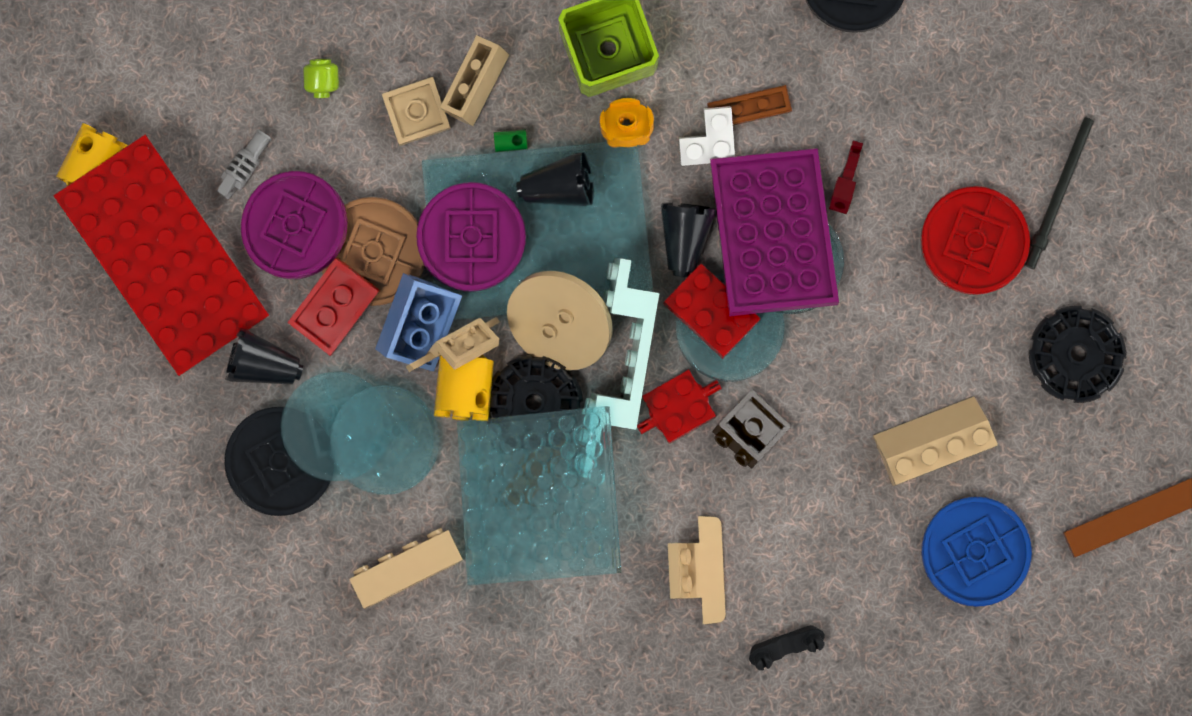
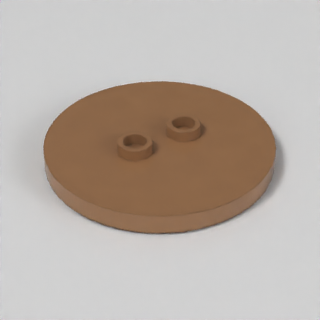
(381, 245)

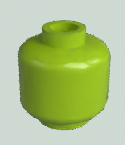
(321, 77)

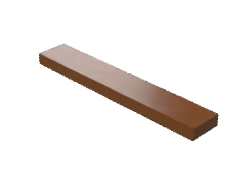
(1130, 518)

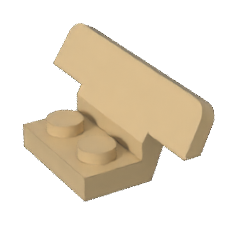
(462, 344)
(698, 570)

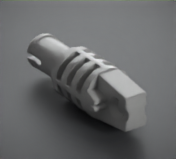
(243, 165)

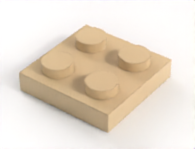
(416, 111)

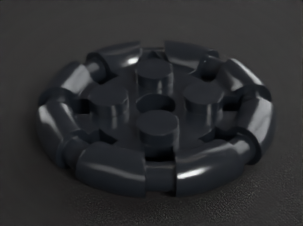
(1061, 357)
(533, 385)

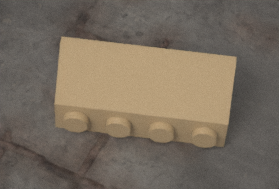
(935, 440)

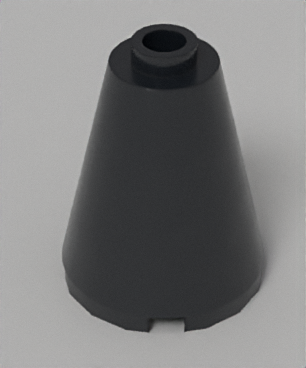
(559, 183)
(685, 235)
(261, 361)

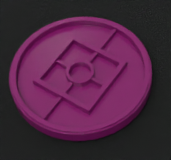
(294, 225)
(471, 237)

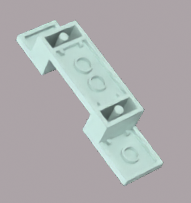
(643, 306)

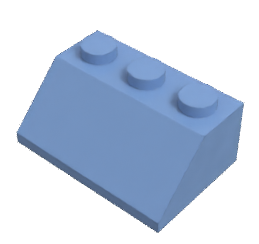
(416, 320)

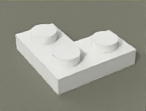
(715, 144)

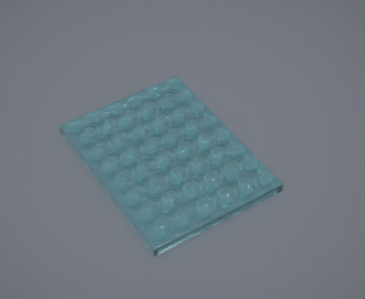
(558, 236)

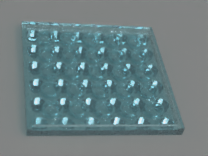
(539, 496)

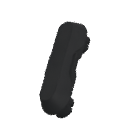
(799, 640)

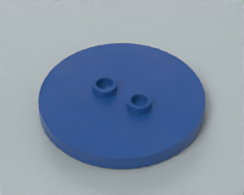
(976, 551)

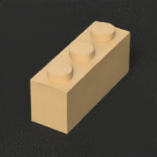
(474, 80)

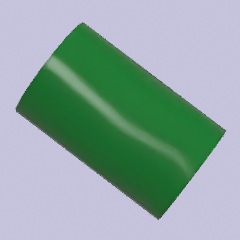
(510, 140)

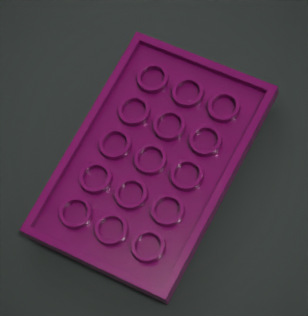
(774, 232)

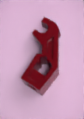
(844, 185)

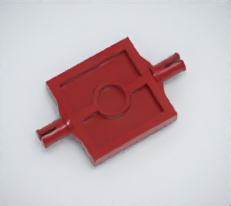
(678, 406)

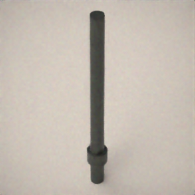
(1039, 240)

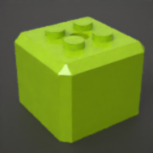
(613, 21)

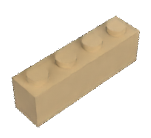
(405, 569)

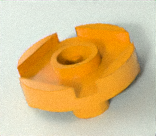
(626, 136)

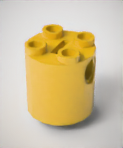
(87, 152)
(464, 390)

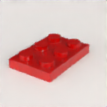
(333, 306)
(704, 308)

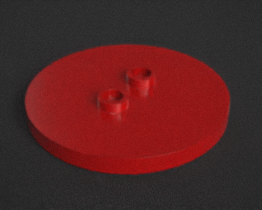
(975, 240)

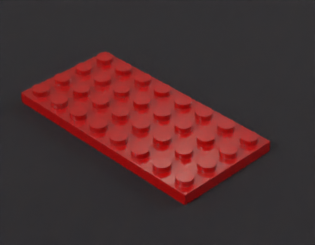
(161, 254)

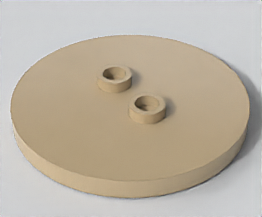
(559, 319)

